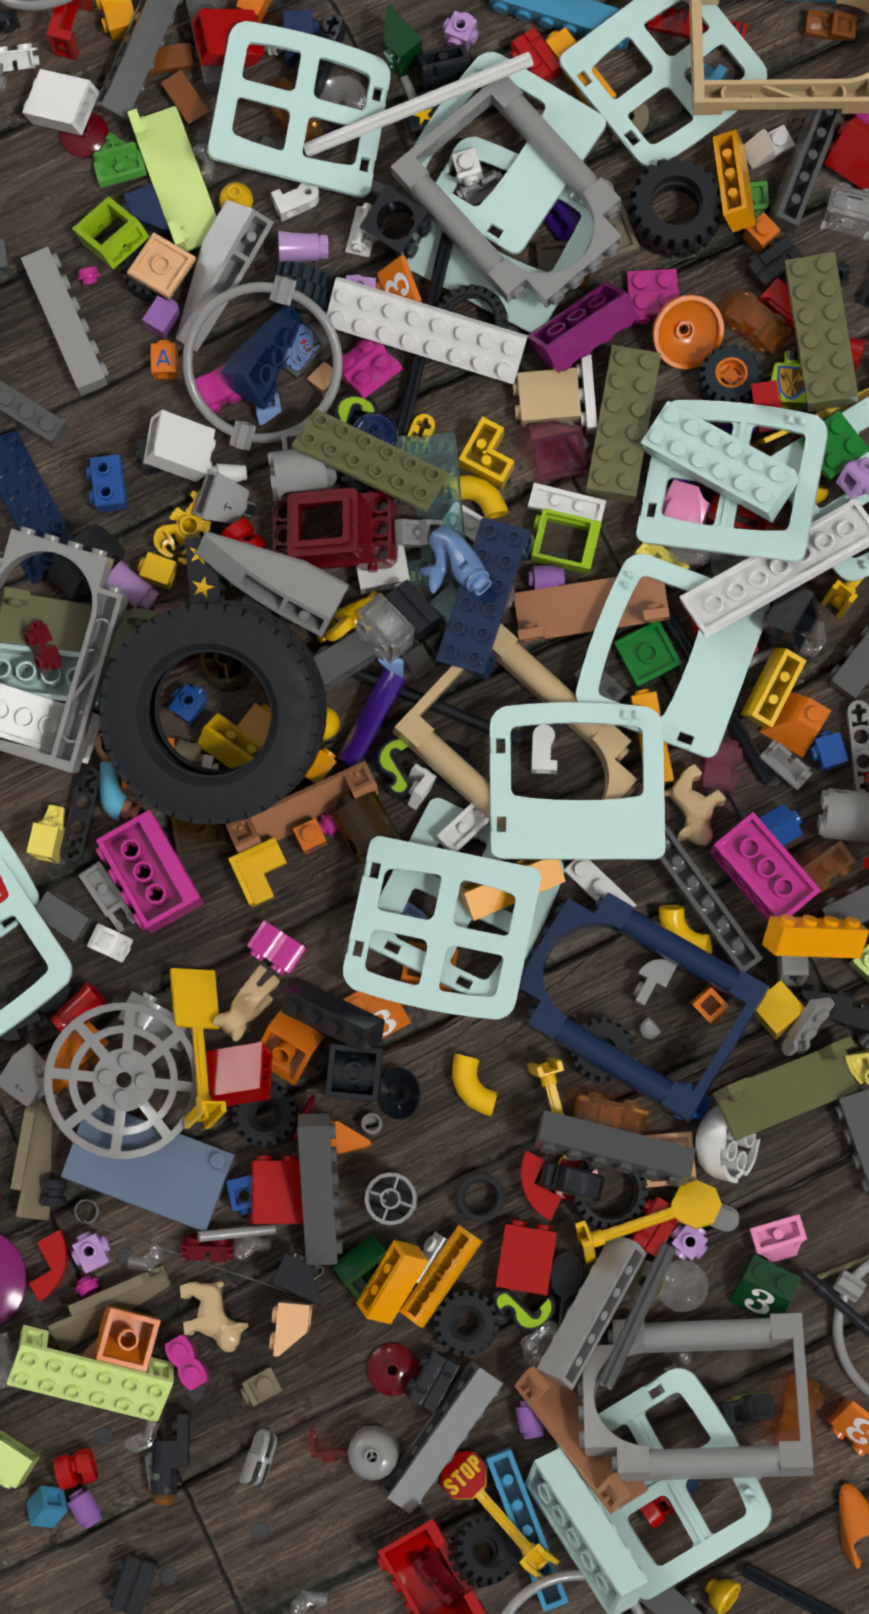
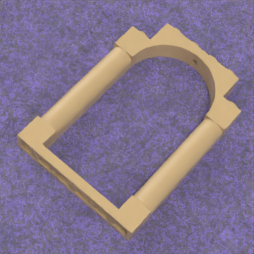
(714, 96)
(419, 736)

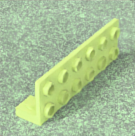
(174, 176)
(88, 1379)

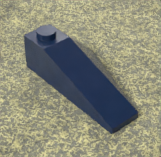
(257, 363)

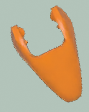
(853, 1520)

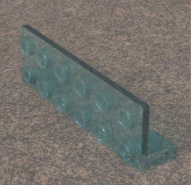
(441, 452)

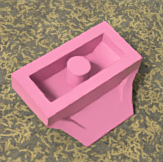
(685, 503)
(779, 1238)

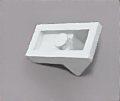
(768, 146)

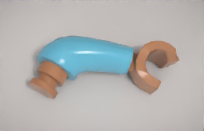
(111, 796)

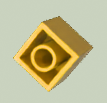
(778, 1010)

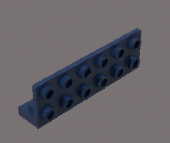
(29, 502)
(476, 618)

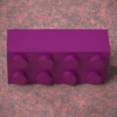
(583, 327)

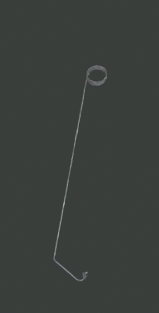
(97, 1213)

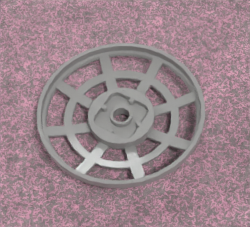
(105, 1085)

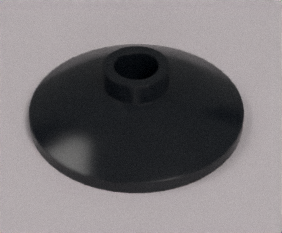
(391, 1096)

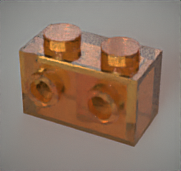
(831, 863)

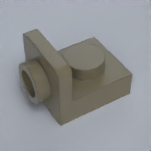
(260, 1387)

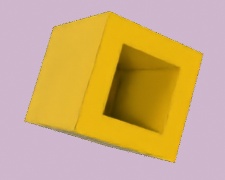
(158, 570)

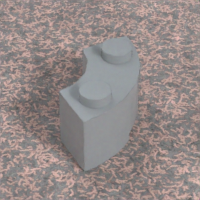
(150, 1023)

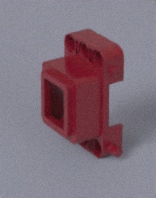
(361, 526)

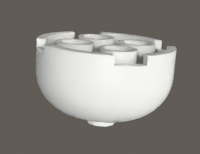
(718, 1150)

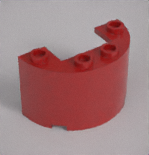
(420, 1597)

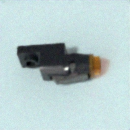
(165, 1460)

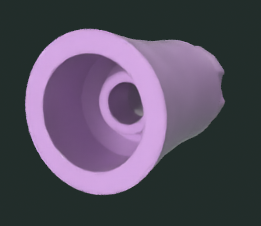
(302, 246)
(139, 591)

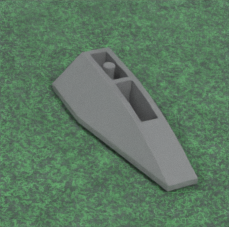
(222, 263)
(277, 580)

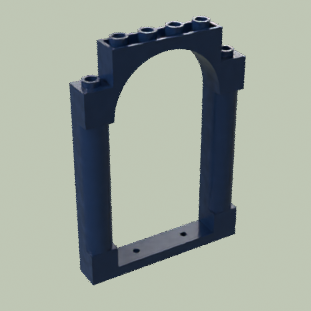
(623, 918)

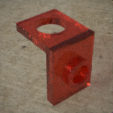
(327, 1454)

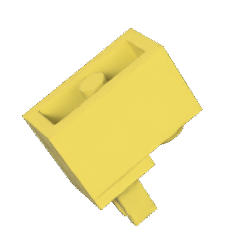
(48, 835)

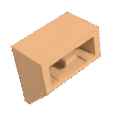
(292, 1322)

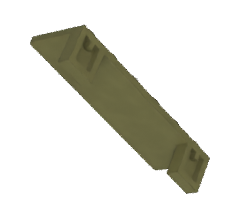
(371, 460)
(64, 619)
(786, 1090)

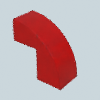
(768, 395)
(541, 1199)
(56, 1252)

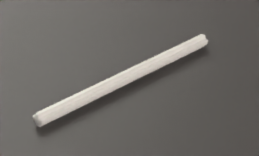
(418, 104)

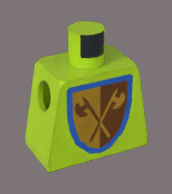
(790, 381)

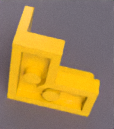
(252, 866)

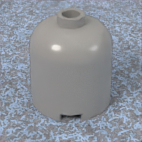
(371, 1440)

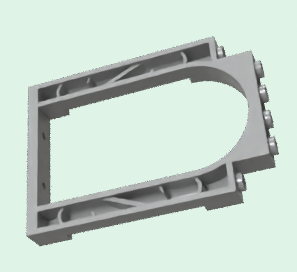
(500, 272)
(106, 615)
(645, 1464)

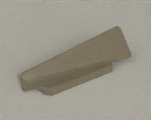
(33, 1161)
(89, 1312)

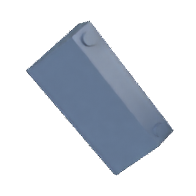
(173, 1182)

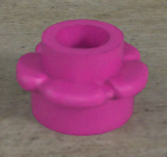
(88, 275)
(327, 824)
(87, 1286)

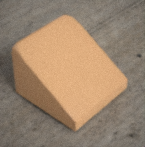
(321, 378)

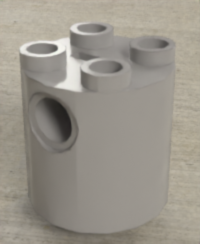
(298, 473)
(844, 815)
(391, 1198)

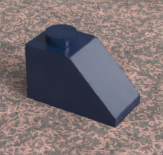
(299, 21)
(147, 210)

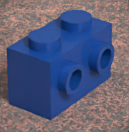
(108, 483)

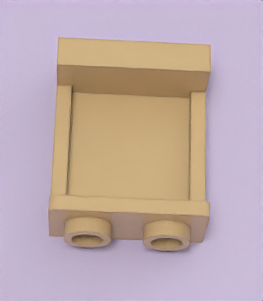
(547, 396)

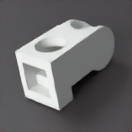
(295, 201)
(541, 750)

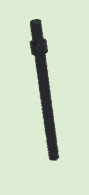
(823, 1289)

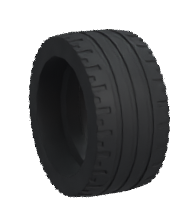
(68, 575)

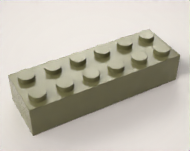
(821, 332)
(623, 424)

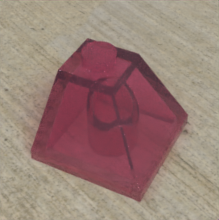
(557, 450)

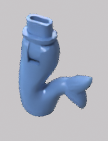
(465, 563)

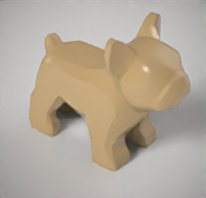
(695, 807)
(247, 1005)
(211, 1315)

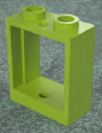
(111, 250)
(574, 521)

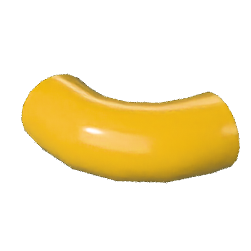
(484, 495)
(673, 918)
(468, 1085)

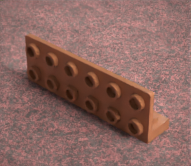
(578, 606)
(301, 807)
(559, 1413)

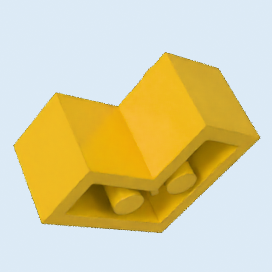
(481, 455)

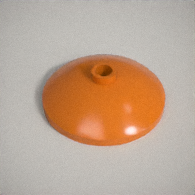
(701, 335)

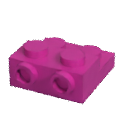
(651, 291)
(368, 367)

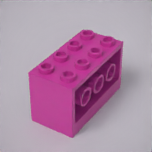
(763, 869)
(166, 873)

